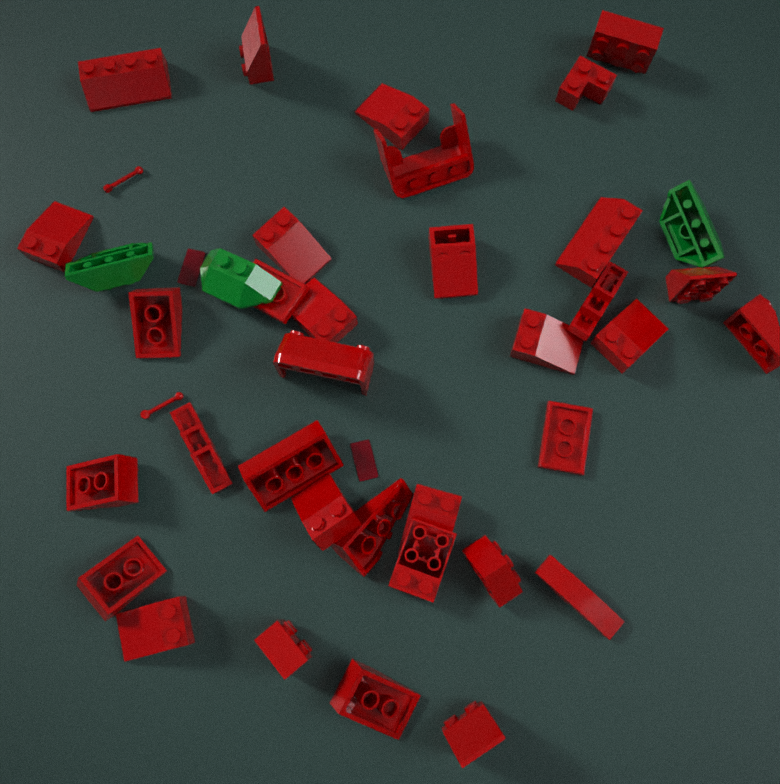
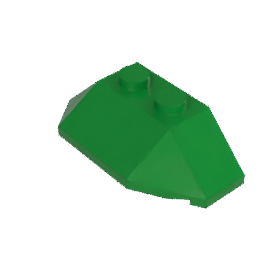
(690, 227)
(111, 267)
(237, 280)

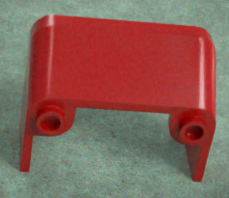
(431, 167)
(324, 359)

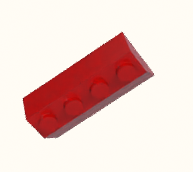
(125, 79)
(598, 239)
(290, 465)

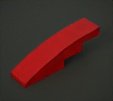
(597, 301)
(201, 448)
(579, 597)

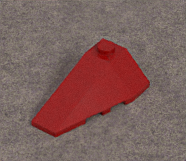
(363, 544)

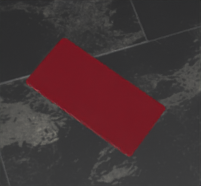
(191, 267)
(364, 460)

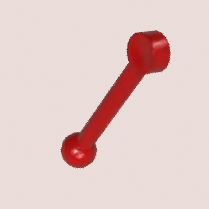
(108, 187)
(146, 414)

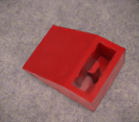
(453, 261)
(697, 283)
(422, 560)

